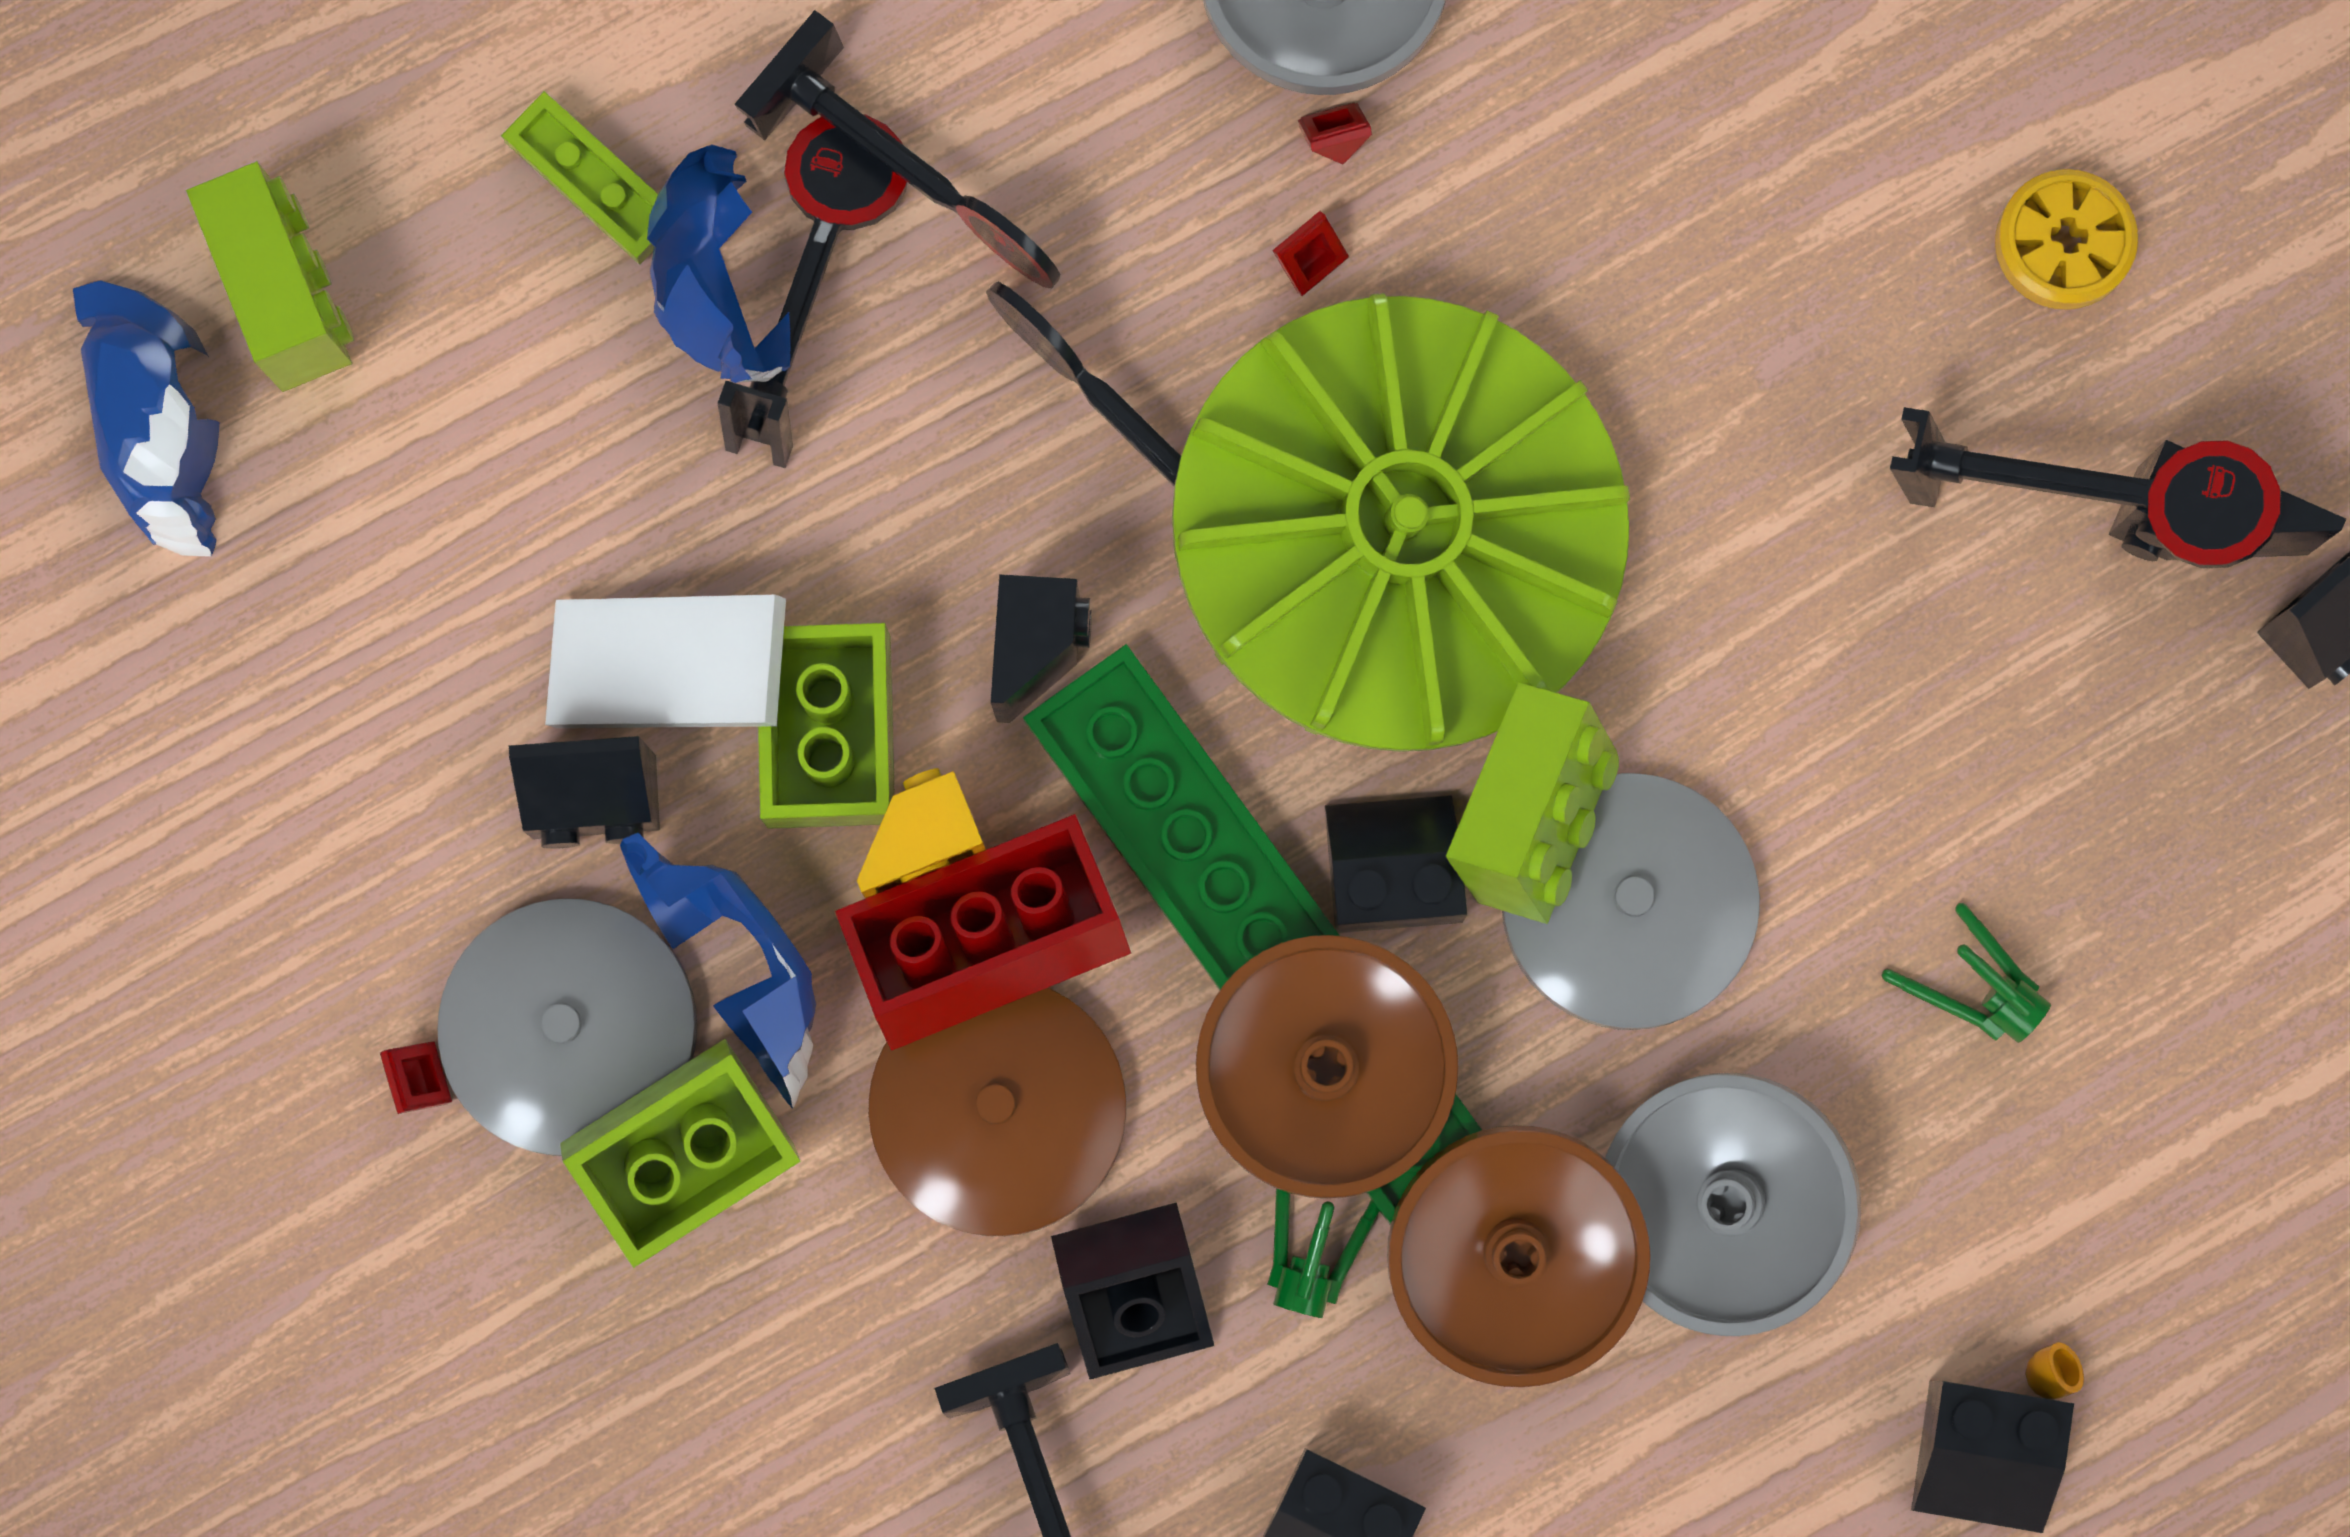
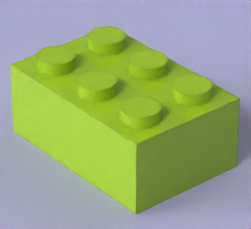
(272, 275)
(833, 731)
(1534, 803)
(679, 1153)

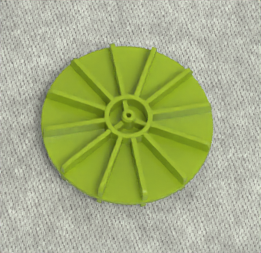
(1399, 522)

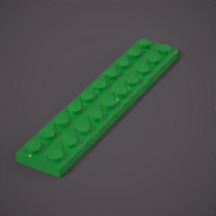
(1187, 835)

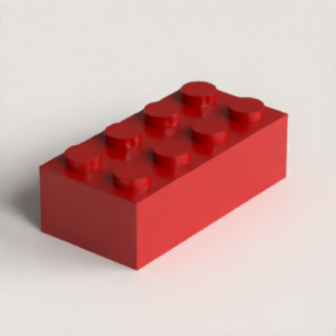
(983, 932)

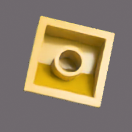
(920, 833)

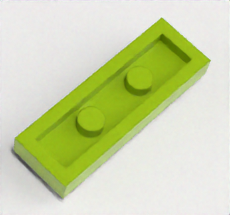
(585, 173)

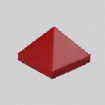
(1336, 131)
(1310, 253)
(415, 1077)

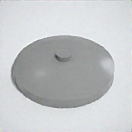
(1324, 43)
(1652, 911)
(562, 1019)
(1740, 1202)

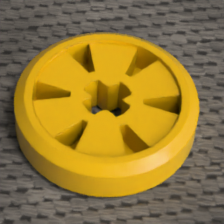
(2092, 212)

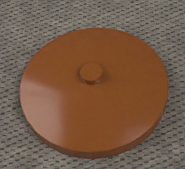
(1326, 1066)
(1001, 1116)
(1518, 1256)

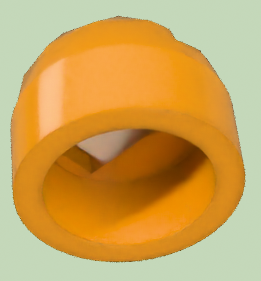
(2055, 1372)

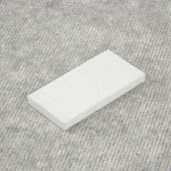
(666, 662)

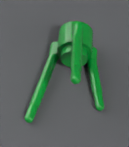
(2012, 1001)
(1305, 1283)

